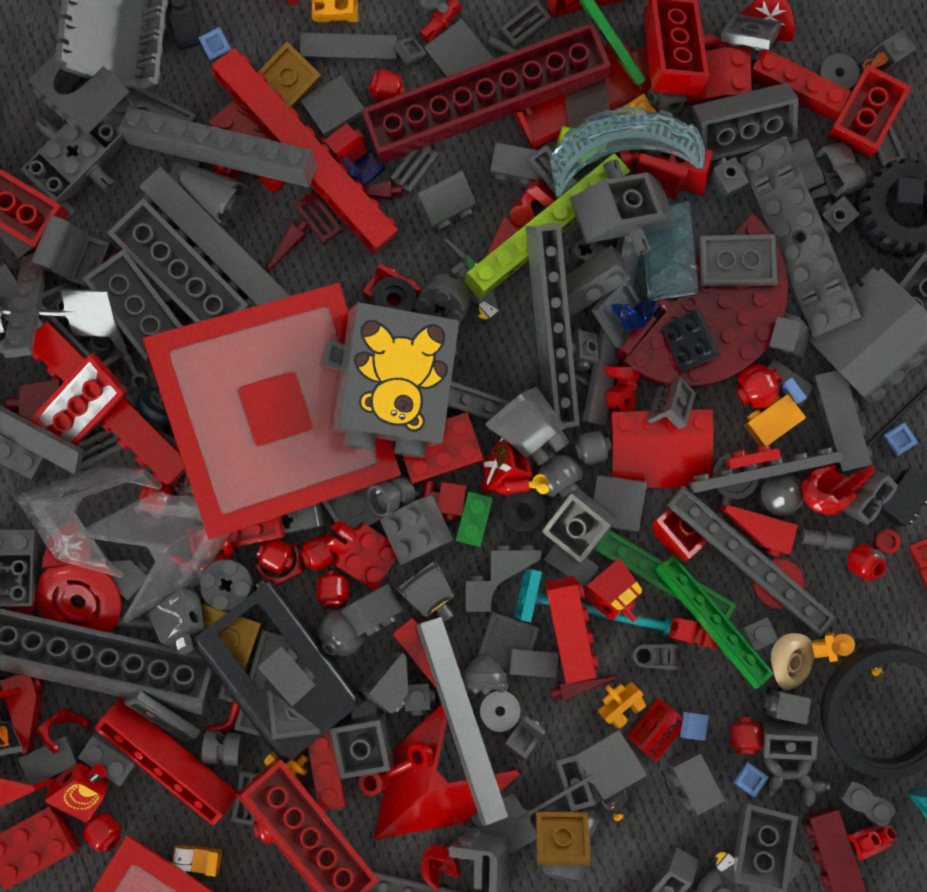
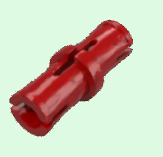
(440, 21)

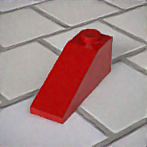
(763, 531)
(25, 707)

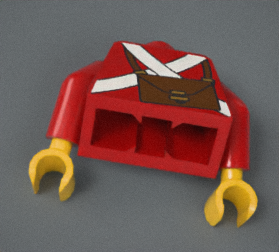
(509, 472)

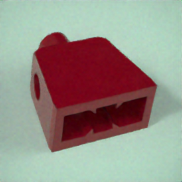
(32, 397)

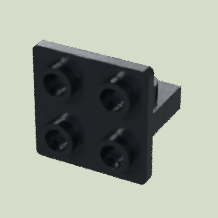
(691, 340)

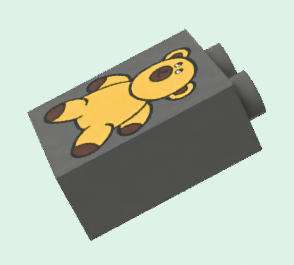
(395, 378)

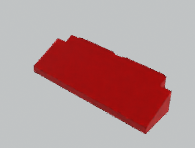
(545, 120)

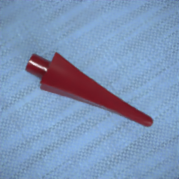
(383, 190)
(292, 238)
(567, 691)

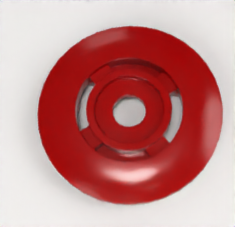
(101, 599)

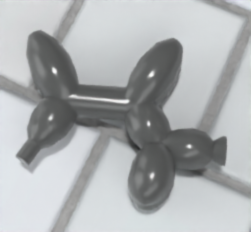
(801, 772)

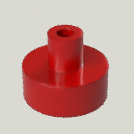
(628, 158)

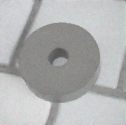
(500, 722)

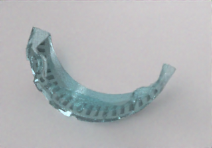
(620, 131)

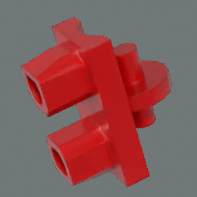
(872, 840)

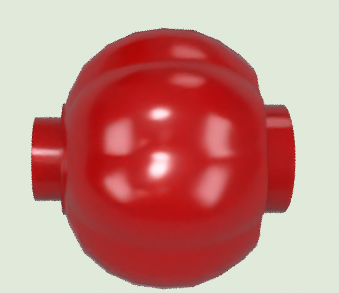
(758, 386)

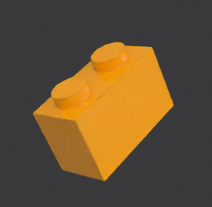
(774, 420)

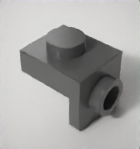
(524, 738)

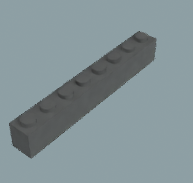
(218, 146)
(210, 239)
(552, 320)

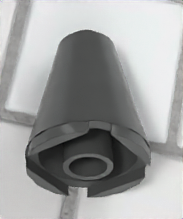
(215, 193)

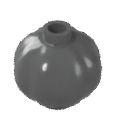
(563, 475)
(338, 635)

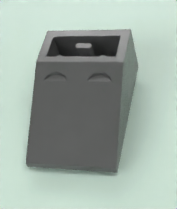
(19, 566)

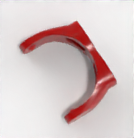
(298, 569)
(60, 717)

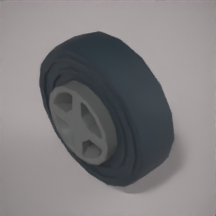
(151, 406)

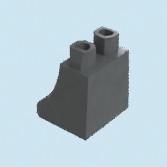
(529, 425)

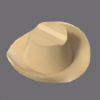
(792, 660)

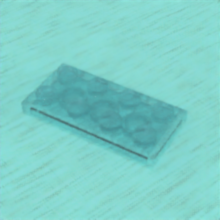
(672, 260)

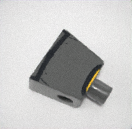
(429, 592)

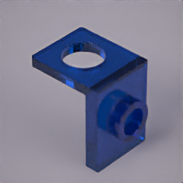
(365, 169)
(638, 316)

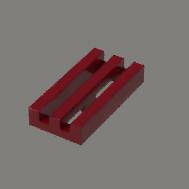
(330, 234)
(633, 340)

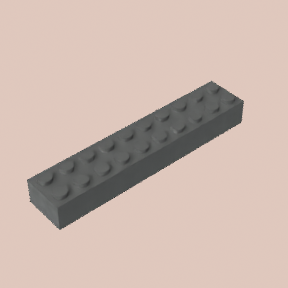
(102, 661)

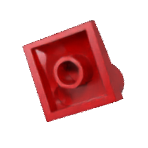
(677, 535)

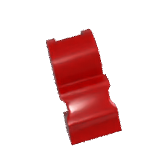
(524, 209)
(621, 396)
(691, 632)

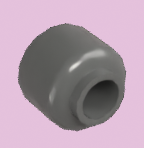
(592, 447)

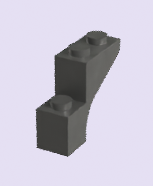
(502, 566)

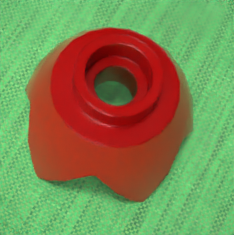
(436, 862)

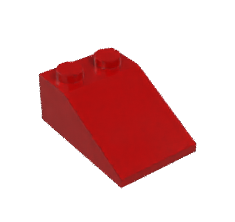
(728, 74)

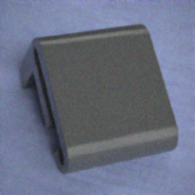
(69, 251)
(490, 858)

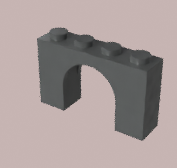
(86, 105)

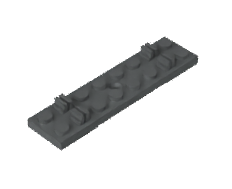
(809, 263)

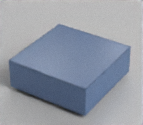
(214, 43)
(791, 388)
(900, 439)
(694, 726)
(750, 779)

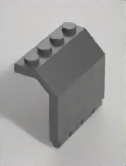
(115, 35)
(882, 344)

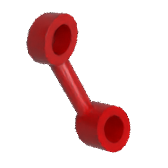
(419, 756)

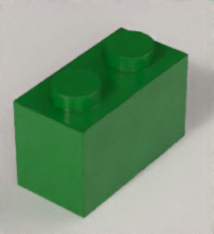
(474, 519)

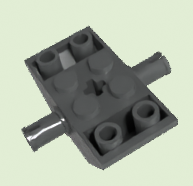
(63, 174)
(623, 208)

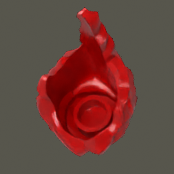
(830, 491)

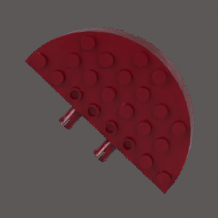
(736, 316)

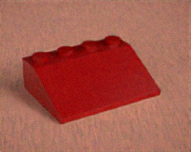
(660, 450)

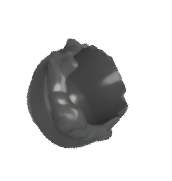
(781, 494)
(484, 675)

